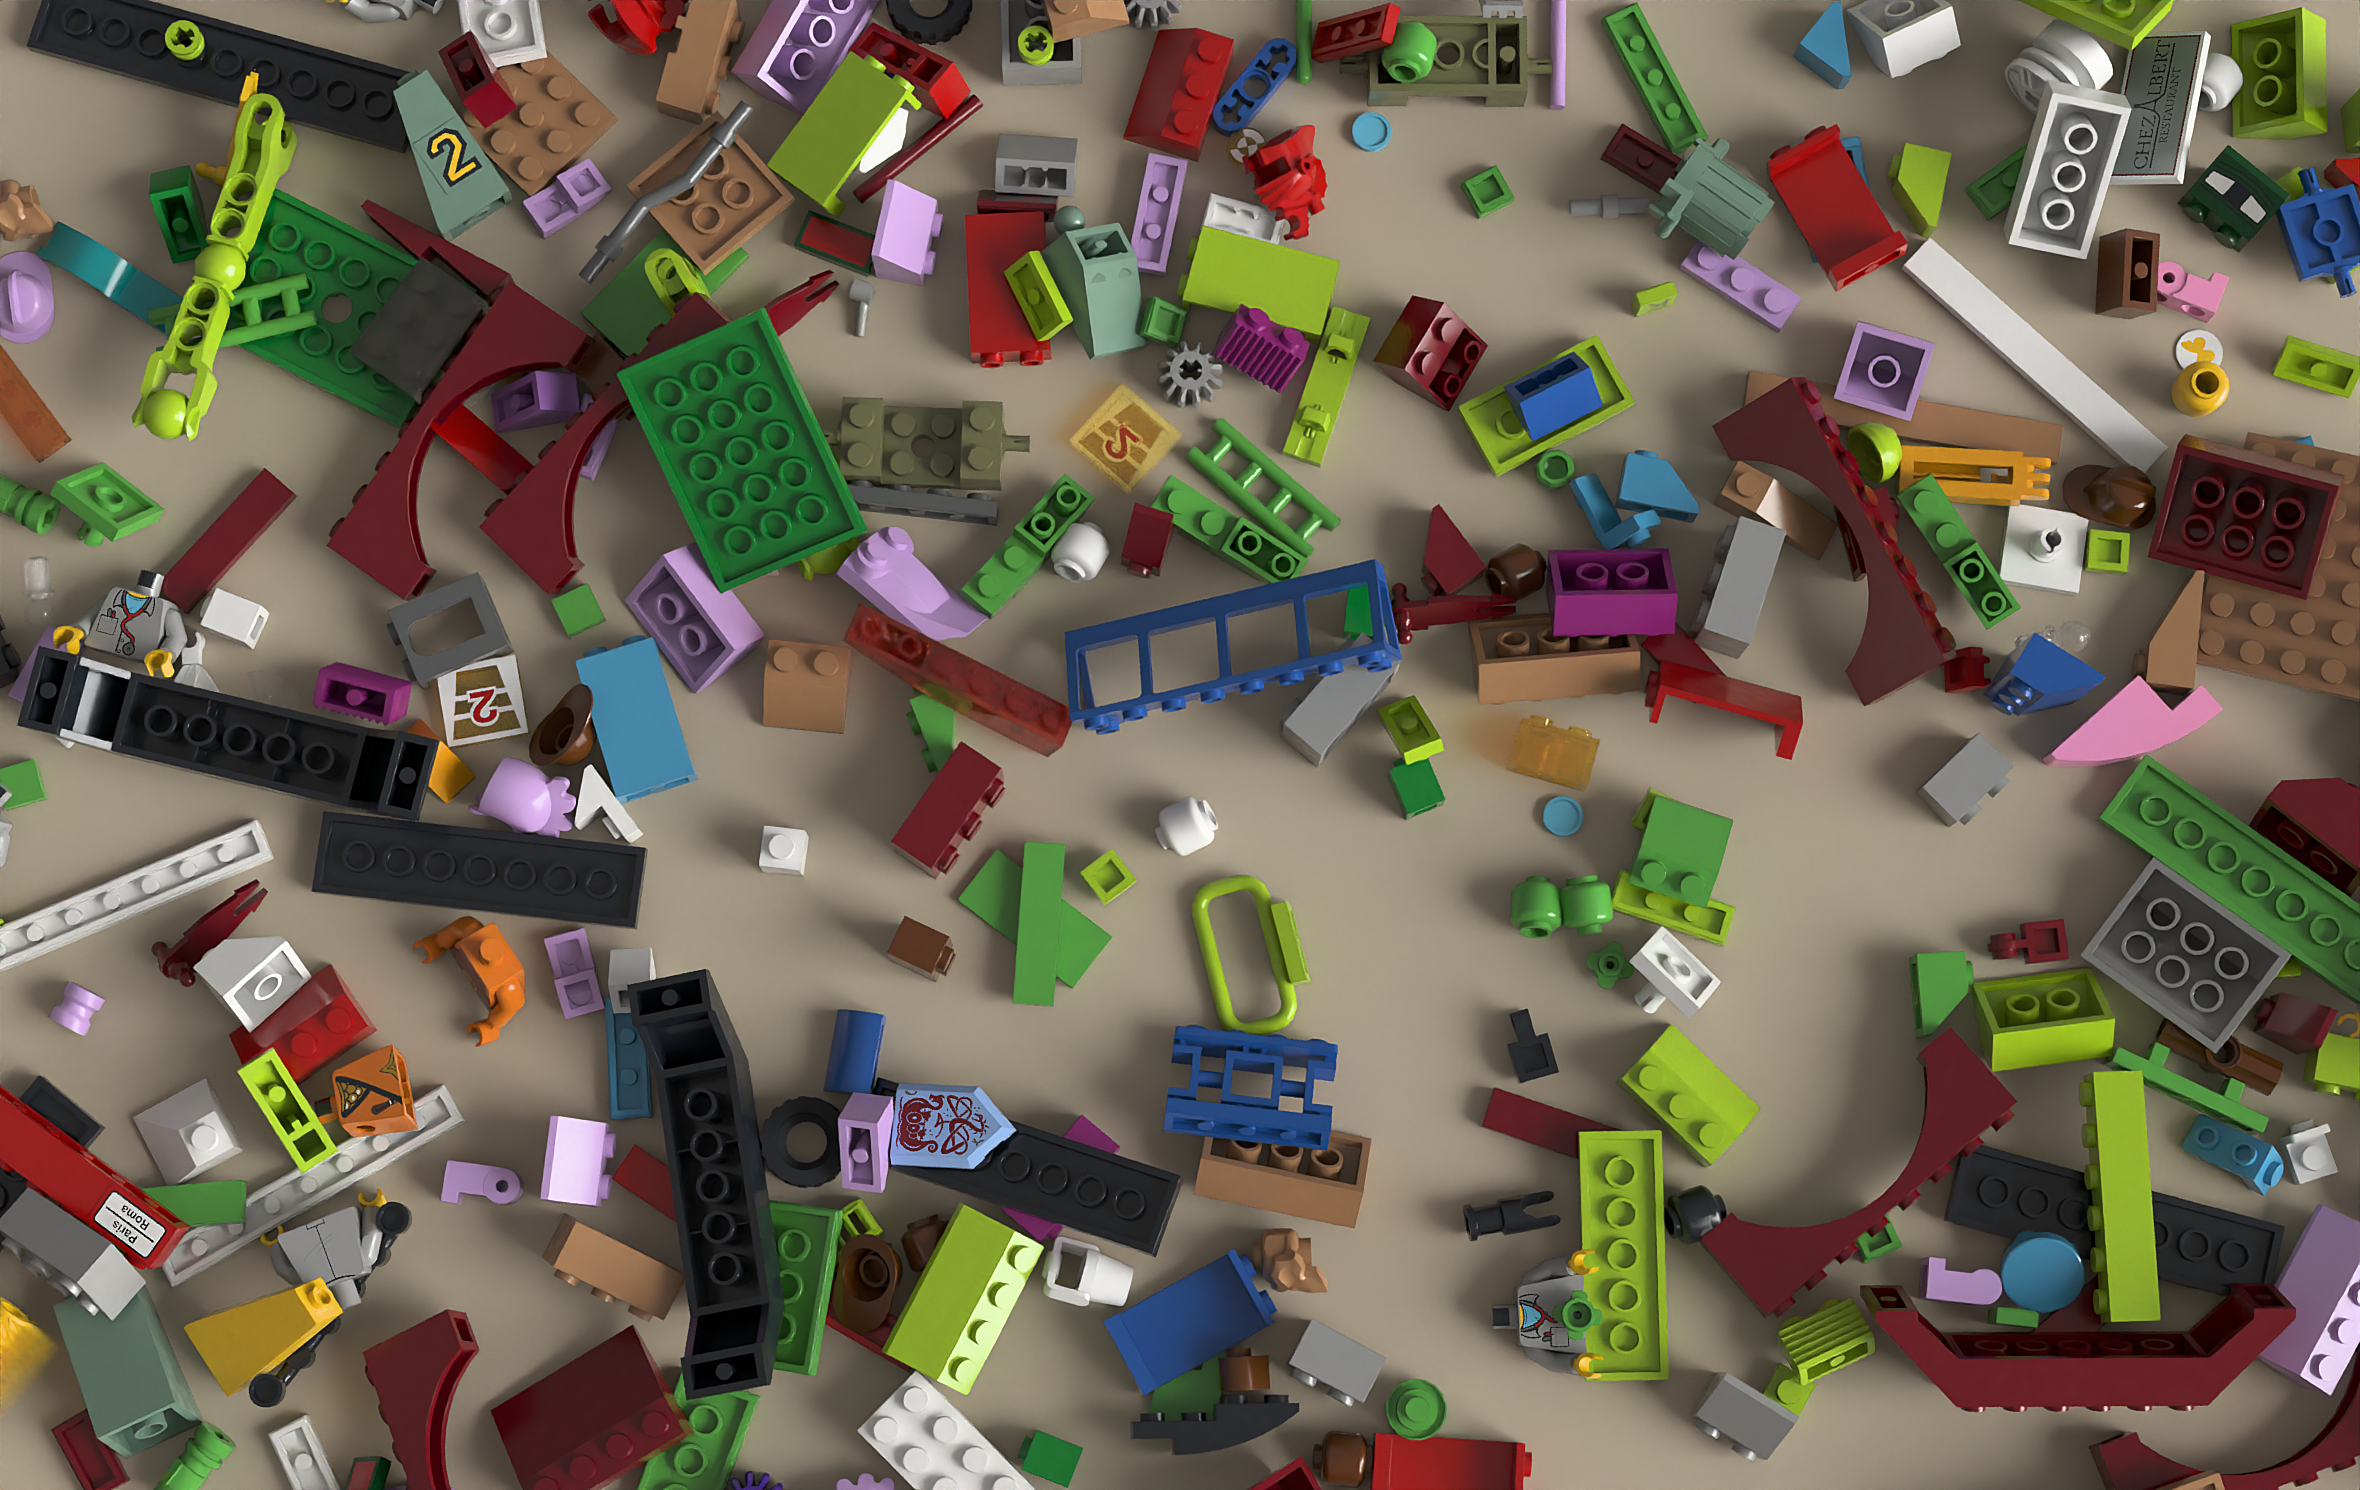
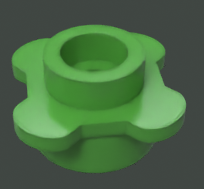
(1606, 976)
(1589, 1315)

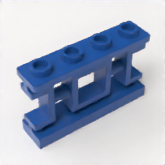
(1248, 1116)

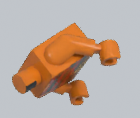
(487, 966)

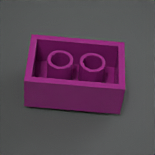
(1611, 592)

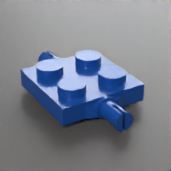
(2323, 232)

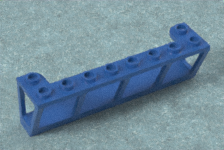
(1106, 718)

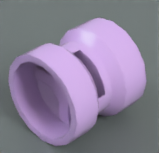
(76, 1008)

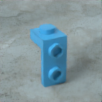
(1604, 518)
(2235, 1152)

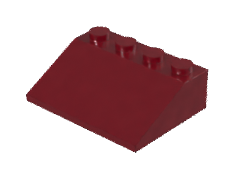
(2245, 516)
(592, 1418)

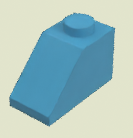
(1653, 484)

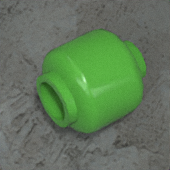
(1410, 53)
(1586, 904)
(1536, 907)

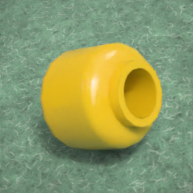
(2200, 389)

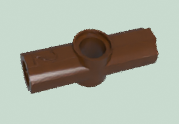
(2242, 1062)

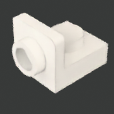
(2308, 1152)

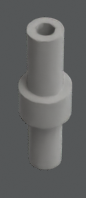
(1608, 206)

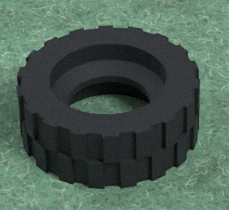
(929, 29)
(775, 1135)

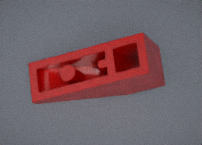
(935, 78)

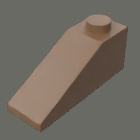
(1768, 501)
(2171, 649)

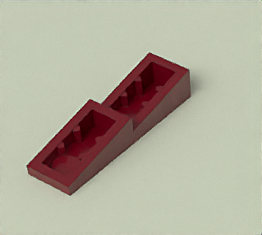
(423, 243)

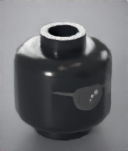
(1693, 1214)

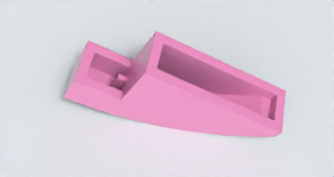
(2132, 726)

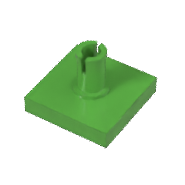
(106, 504)

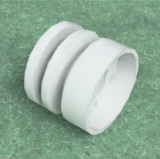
(2060, 55)

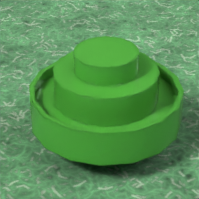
(1416, 1409)

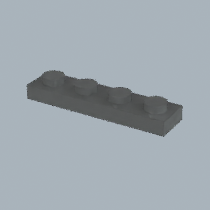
(933, 505)

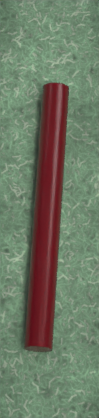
(917, 149)

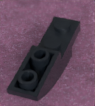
(1232, 1424)

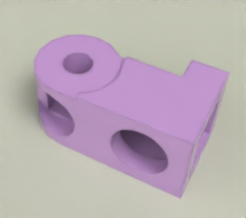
(496, 1183)
(1968, 1288)

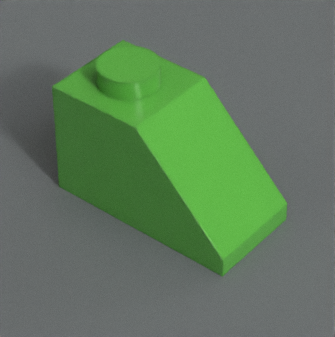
(1937, 987)

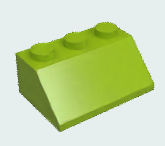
(2282, 76)
(2043, 1019)
(1689, 1096)

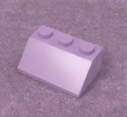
(691, 620)

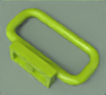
(1282, 946)

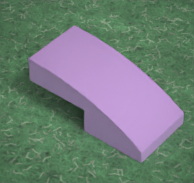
(567, 199)
(574, 972)

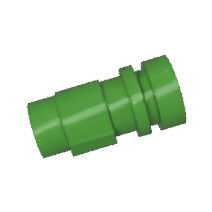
(28, 506)
(198, 1459)

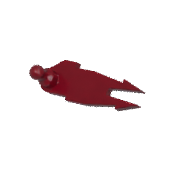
(793, 306)
(1444, 610)
(206, 934)

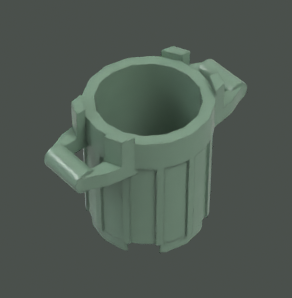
(1711, 201)

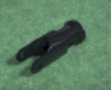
(1507, 1216)

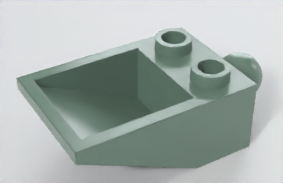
(1097, 282)

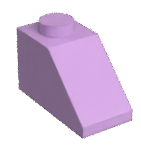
(865, 1141)

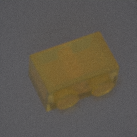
(1553, 753)

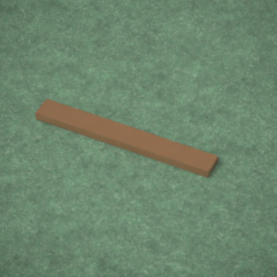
(1934, 422)

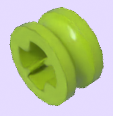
(190, 29)
(1037, 57)

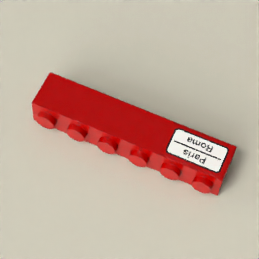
(86, 1185)

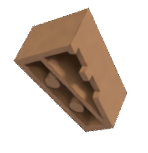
(699, 60)
(613, 1269)

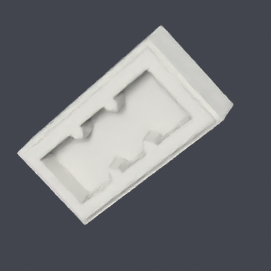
(1242, 219)

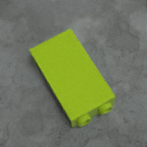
(840, 129)
(1277, 279)

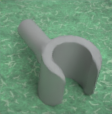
(864, 293)

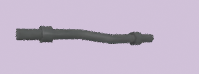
(721, 138)

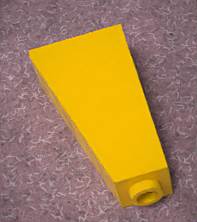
(261, 1332)

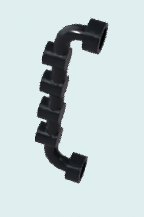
(270, 1389)

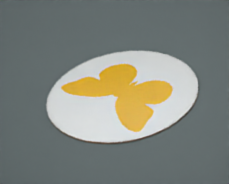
(2198, 346)

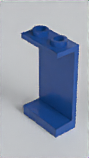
(1191, 1321)

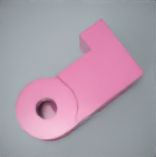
(2189, 292)

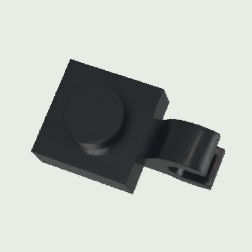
(1531, 1054)

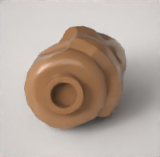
(21, 212)
(1288, 1262)

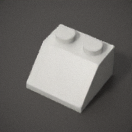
(1905, 32)
(252, 976)

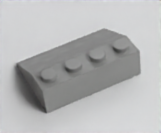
(2185, 955)

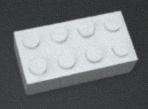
(2066, 169)
(937, 1443)

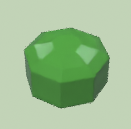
(1554, 469)

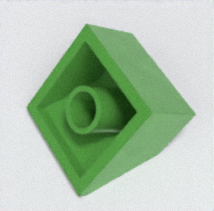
(1680, 851)

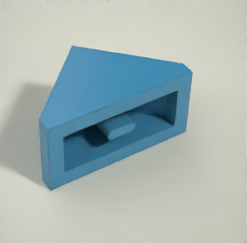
(1826, 49)

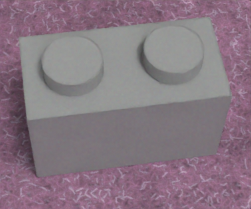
(1964, 780)

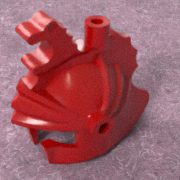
(638, 22)
(1289, 178)

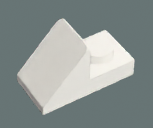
(595, 800)

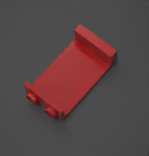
(1833, 207)
(995, 317)
(1730, 695)
(1447, 1464)

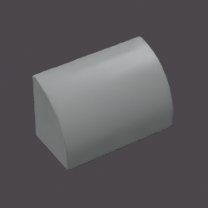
(1036, 165)

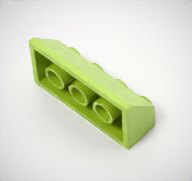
(963, 1299)

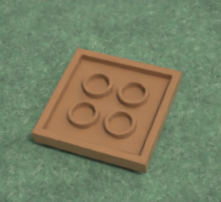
(549, 128)
(724, 206)

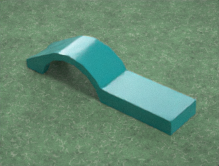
(107, 273)

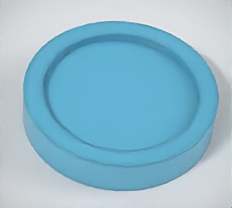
(1371, 132)
(1562, 816)

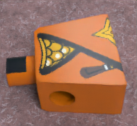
(371, 1096)

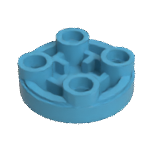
(2042, 1271)

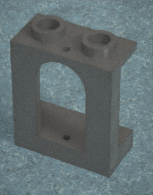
(428, 668)

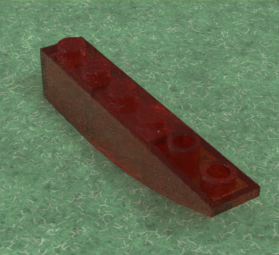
(960, 682)

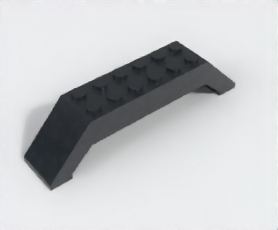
(228, 737)
(714, 1183)

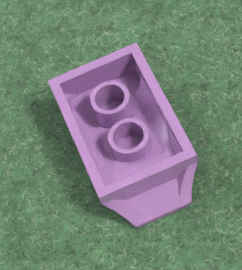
(905, 589)

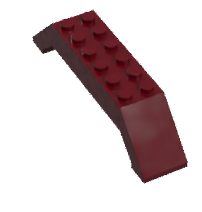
(2088, 1367)

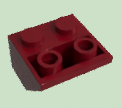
(1430, 351)

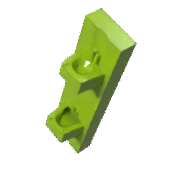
(1326, 387)

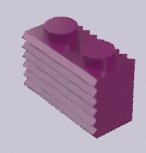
(1261, 347)
(362, 693)

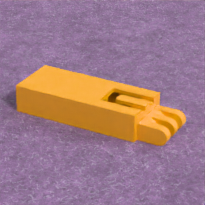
(1959, 474)

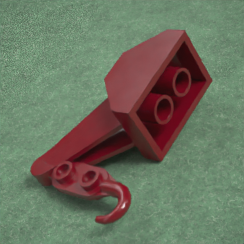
(2317, 826)

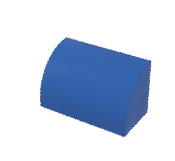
(1554, 395)
(854, 1052)

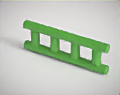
(248, 298)
(1263, 464)

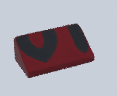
(999, 202)

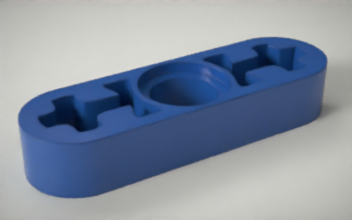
(1280, 72)

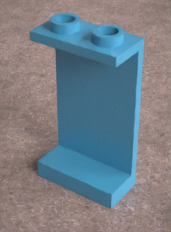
(636, 719)

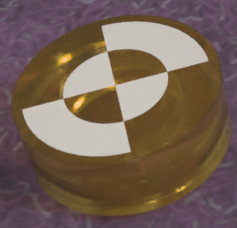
(1244, 143)

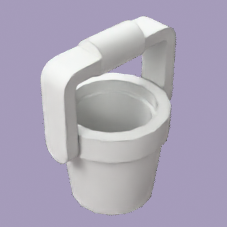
(1098, 1278)

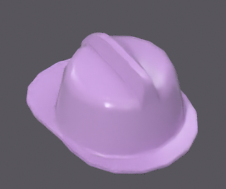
(25, 297)

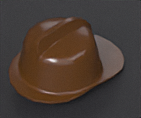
(2111, 495)
(566, 732)
(866, 1282)

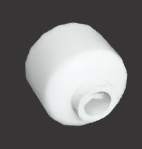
(2220, 82)
(1080, 552)
(1186, 826)

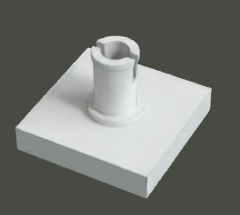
(2042, 549)
(1672, 975)

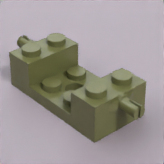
(1489, 65)
(968, 444)

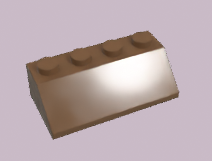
(1524, 661)
(1288, 1178)

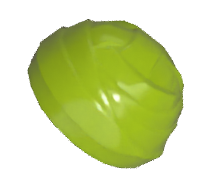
(1875, 450)

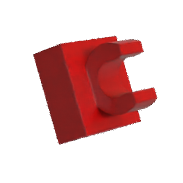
(1966, 671)

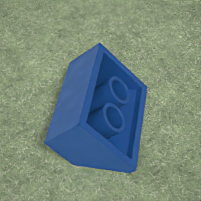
(2040, 678)

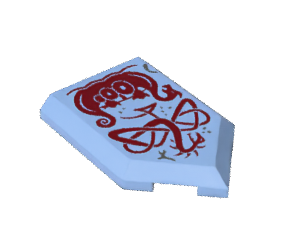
(945, 1126)

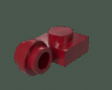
(2040, 943)

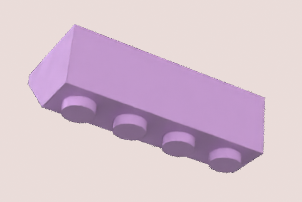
(801, 48)
(2325, 1290)

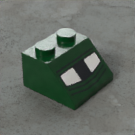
(2233, 199)

